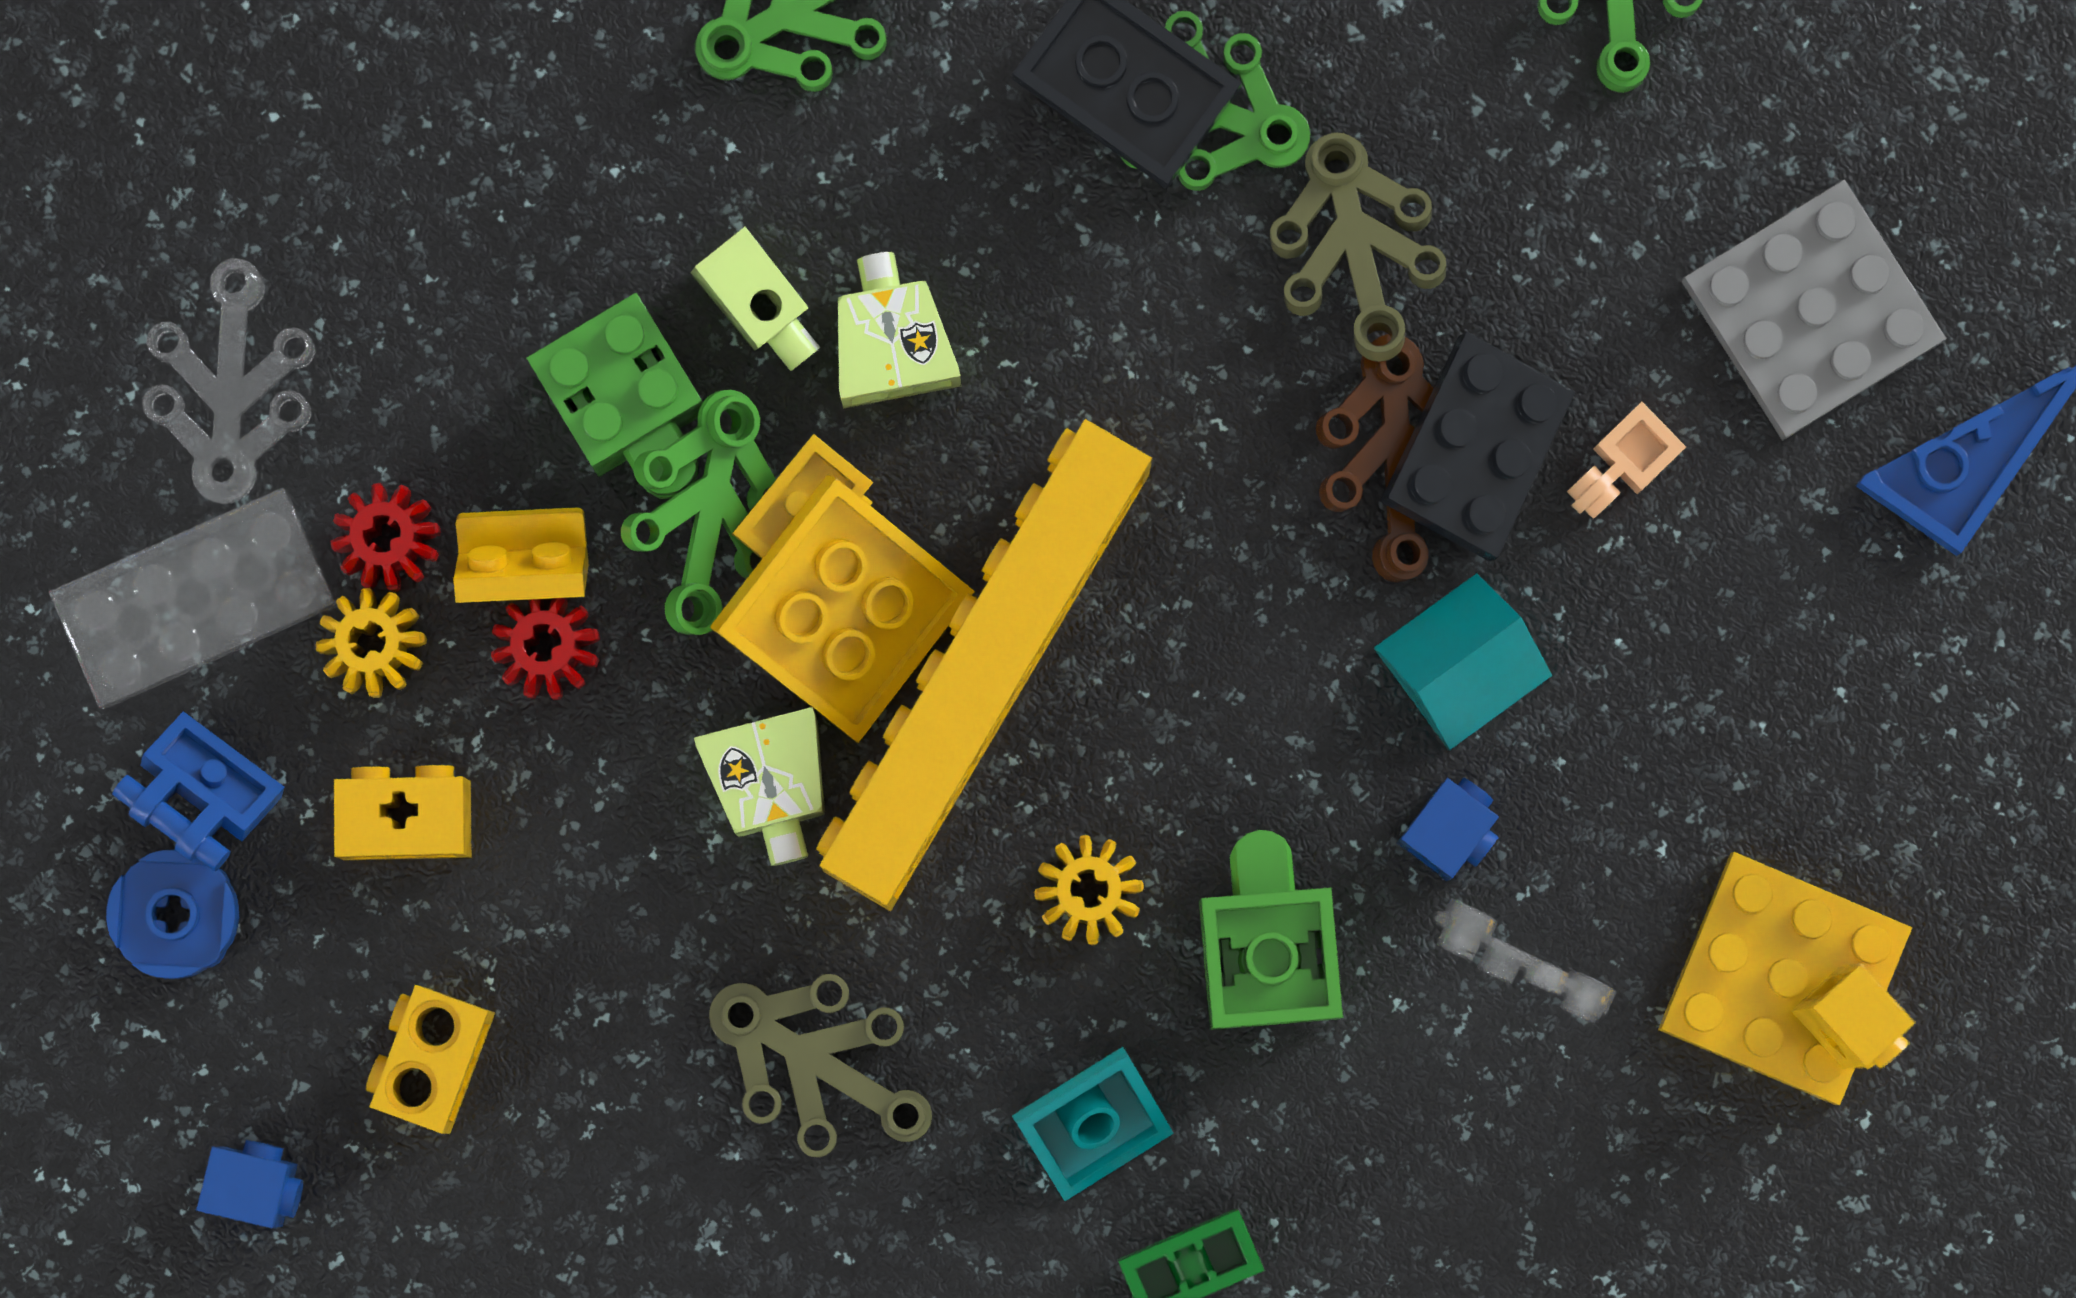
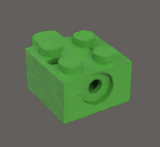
(620, 390)
(1269, 942)

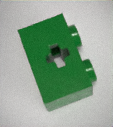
(1193, 1260)

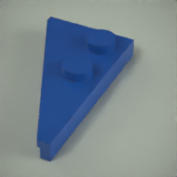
(1960, 475)

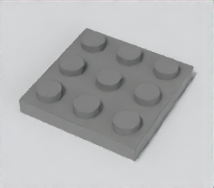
(1813, 310)

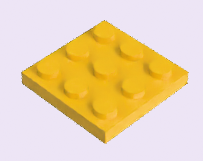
(842, 608)
(1761, 955)

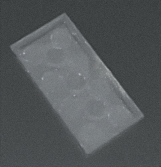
(192, 598)

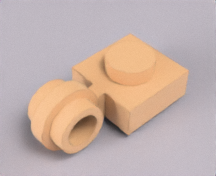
(1635, 452)

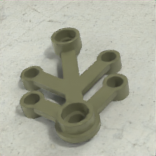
(1356, 235)
(810, 1057)

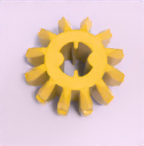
(375, 664)
(1103, 874)

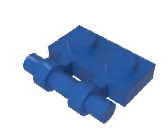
(211, 778)

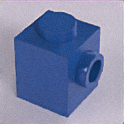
(1452, 828)
(251, 1185)

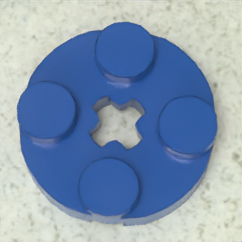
(146, 941)

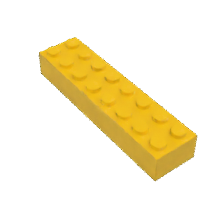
(986, 665)

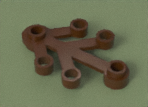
(1383, 446)

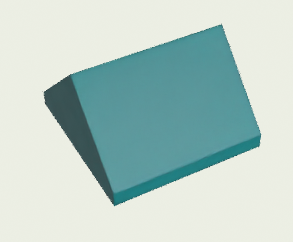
(1464, 660)
(1093, 1124)

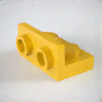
(792, 490)
(521, 555)

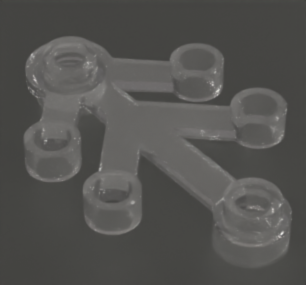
(231, 391)
(1469, 928)

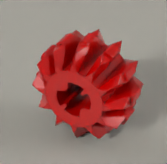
(368, 525)
(563, 656)

